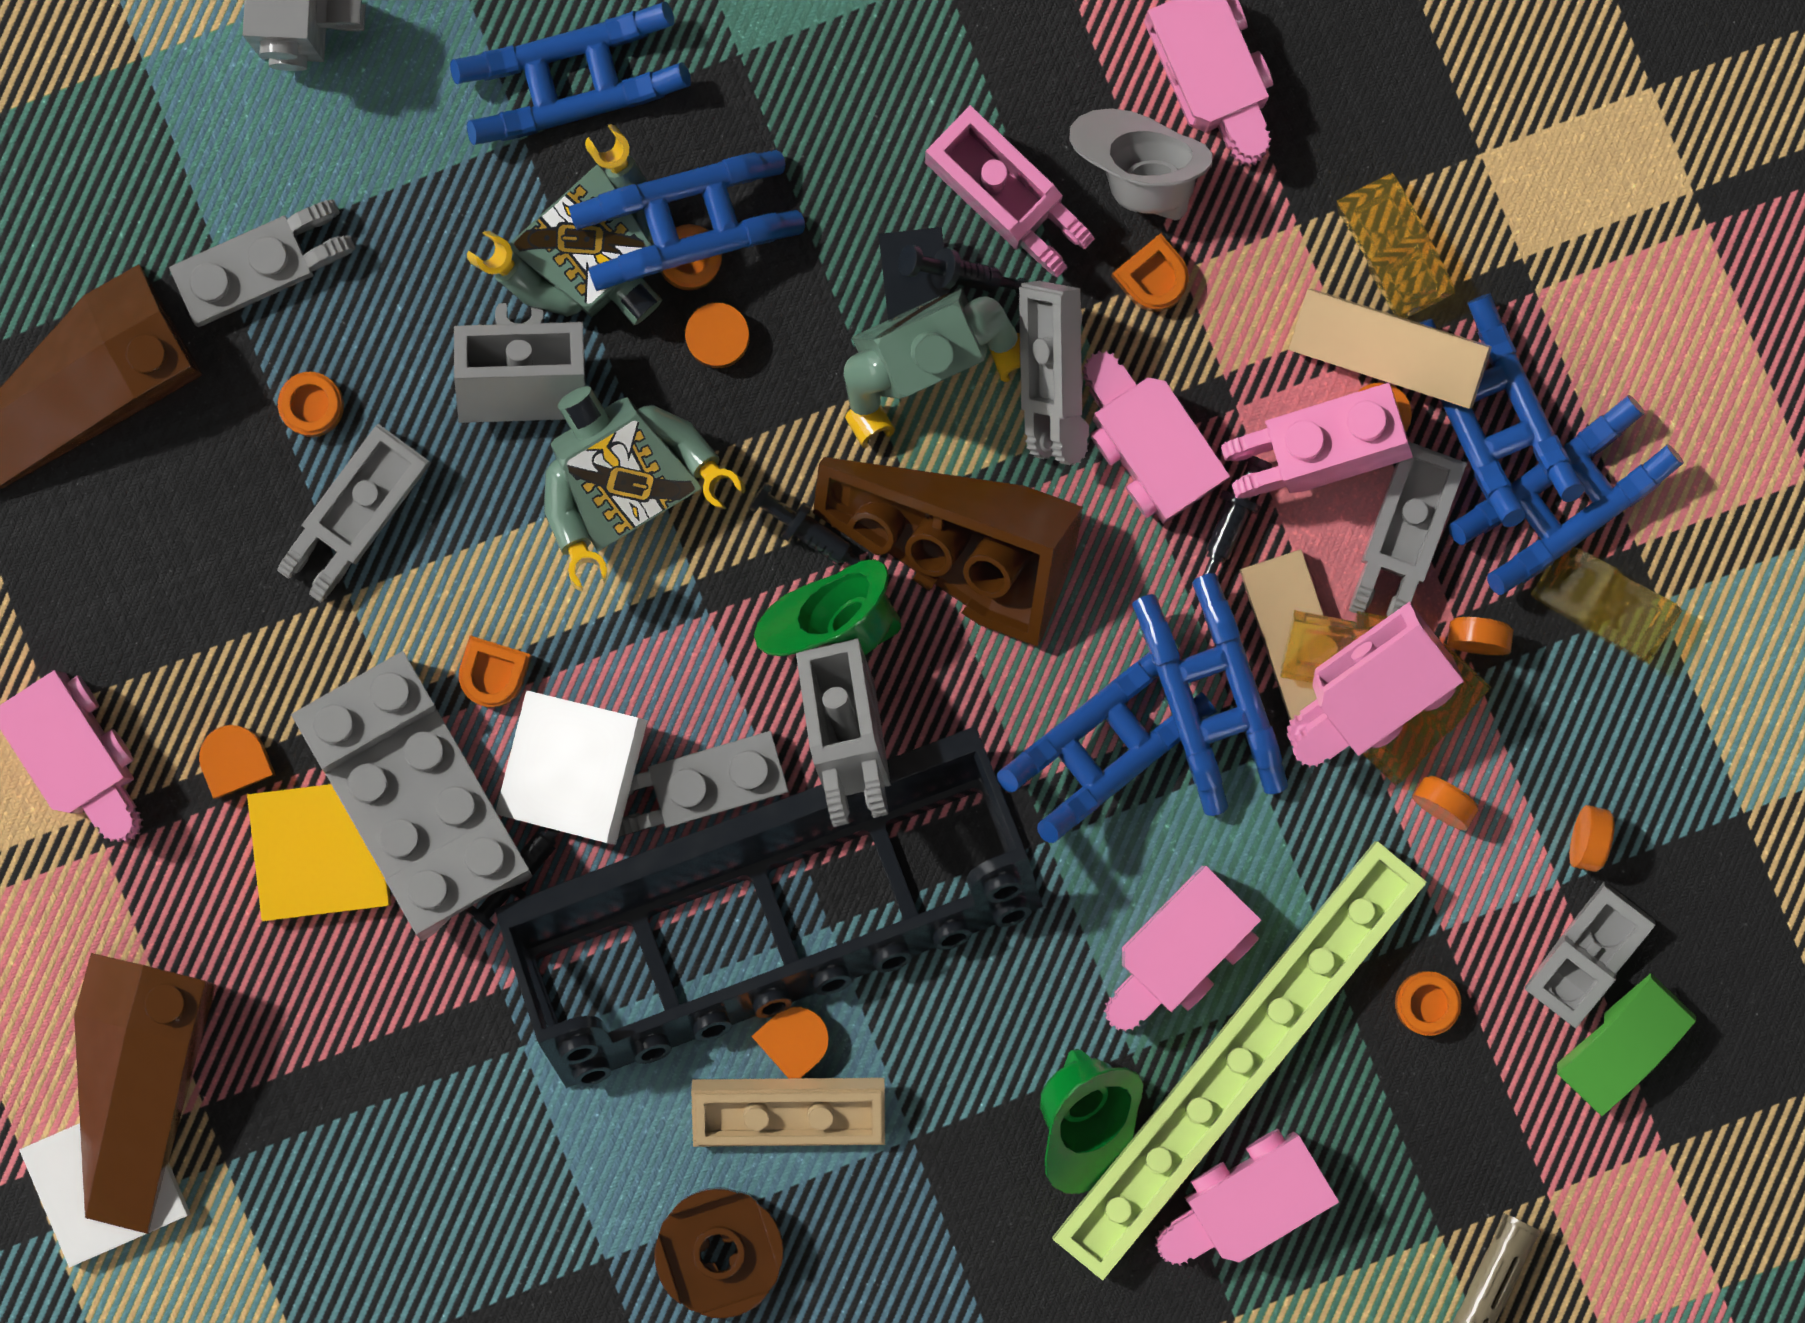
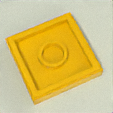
(311, 855)

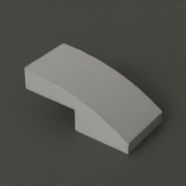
(1590, 954)

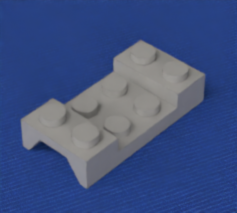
(411, 794)

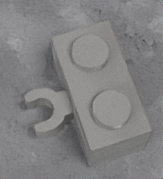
(295, 30)
(516, 368)

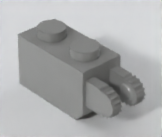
(844, 727)

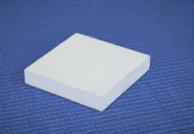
(571, 767)
(58, 1179)

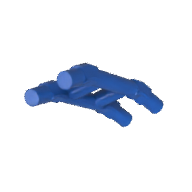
(534, 60)
(668, 248)
(1532, 430)
(1605, 505)
(1175, 679)
(1064, 743)

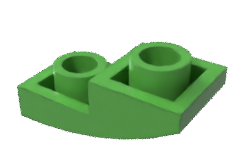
(1627, 1046)

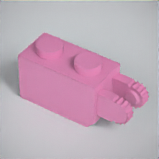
(1214, 71)
(1003, 187)
(1151, 439)
(1324, 443)
(1374, 689)
(71, 754)
(1180, 948)
(1249, 1204)

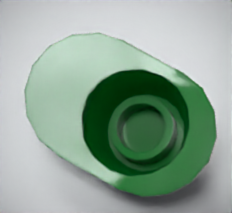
(831, 612)
(1088, 1120)

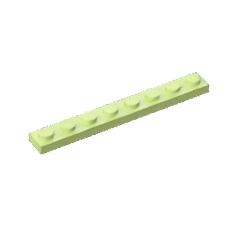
(1239, 1060)

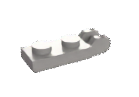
(256, 264)
(1052, 371)
(356, 507)
(1409, 525)
(709, 782)

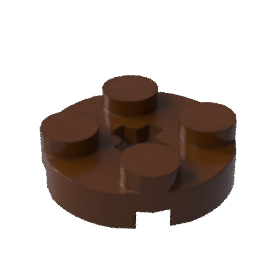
(700, 1284)

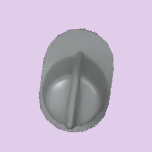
(1143, 160)

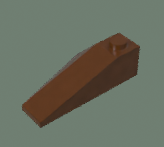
(90, 373)
(976, 539)
(134, 1068)

